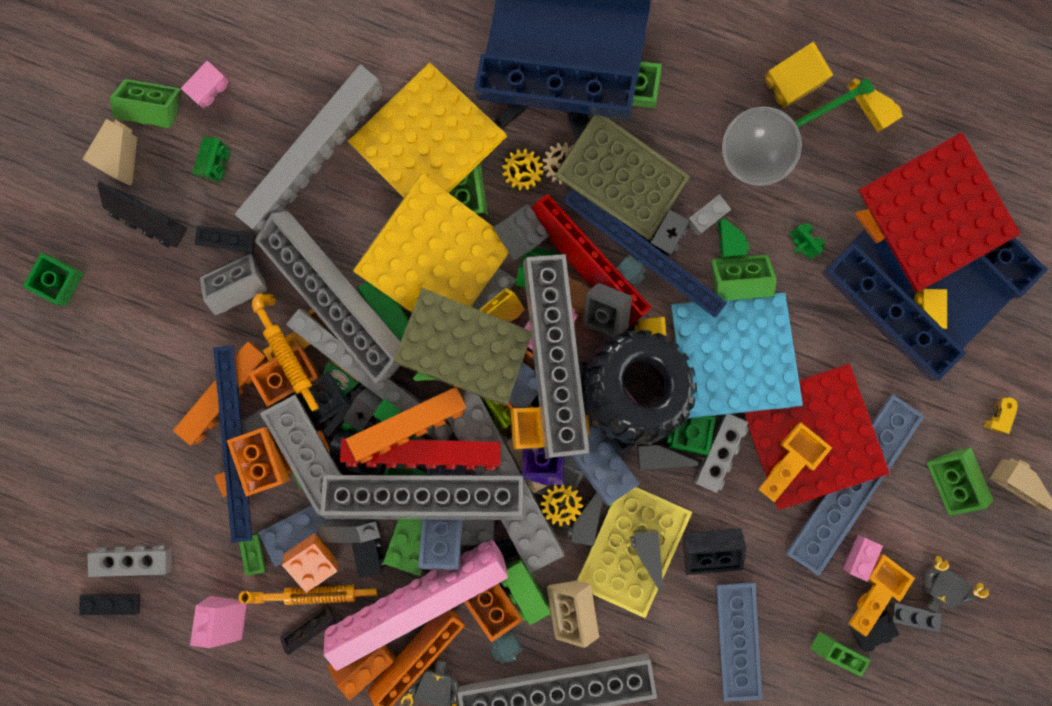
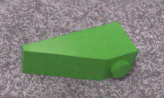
(840, 654)

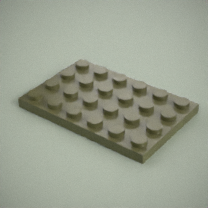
(622, 175)
(463, 347)

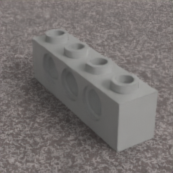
(719, 441)
(99, 566)

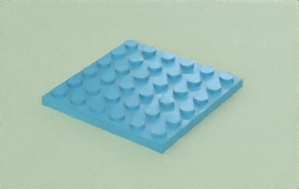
(739, 357)

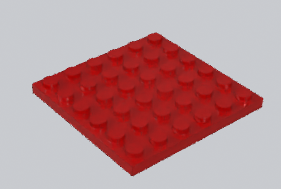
(939, 212)
(836, 415)

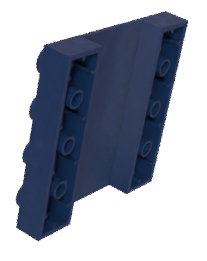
(565, 55)
(975, 294)

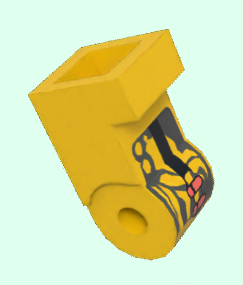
(1003, 415)

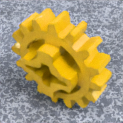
(515, 165)
(556, 516)

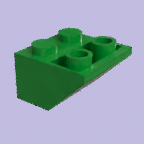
(211, 159)

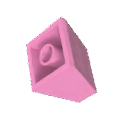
(218, 622)

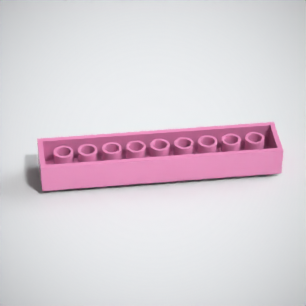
(413, 605)

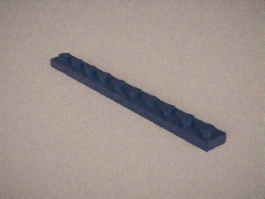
(647, 254)
(230, 428)

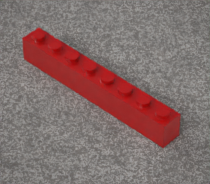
(585, 255)
(433, 454)

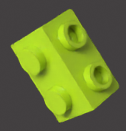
(500, 413)

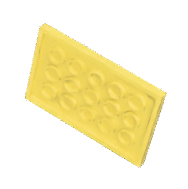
(614, 566)

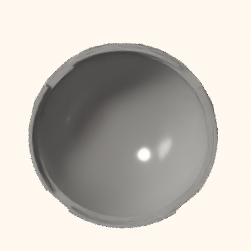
(761, 146)

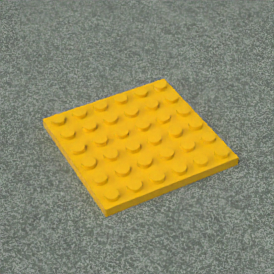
(427, 132)
(432, 246)

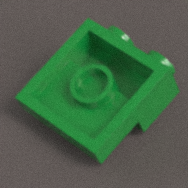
(693, 435)

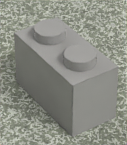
(708, 215)

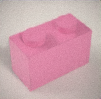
(205, 85)
(862, 558)

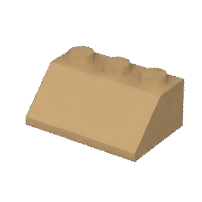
(573, 613)

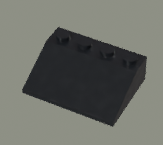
(141, 216)

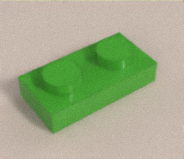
(252, 556)

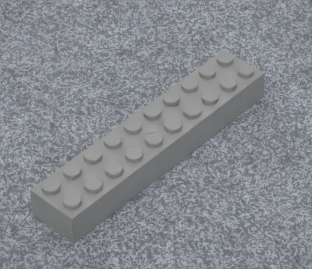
(311, 148)
(330, 295)
(555, 356)
(423, 497)
(532, 535)
(589, 684)

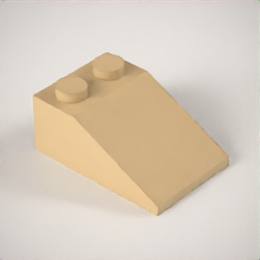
(1023, 482)

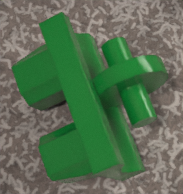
(805, 242)

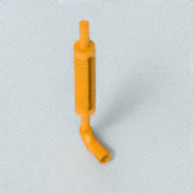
(283, 350)
(298, 596)

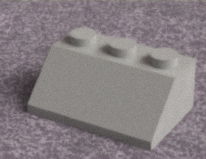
(232, 284)

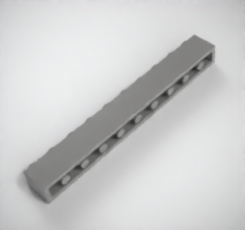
(389, 389)

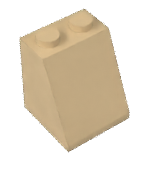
(114, 151)

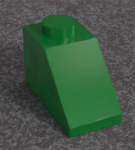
(731, 240)

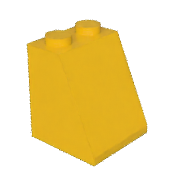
(798, 75)

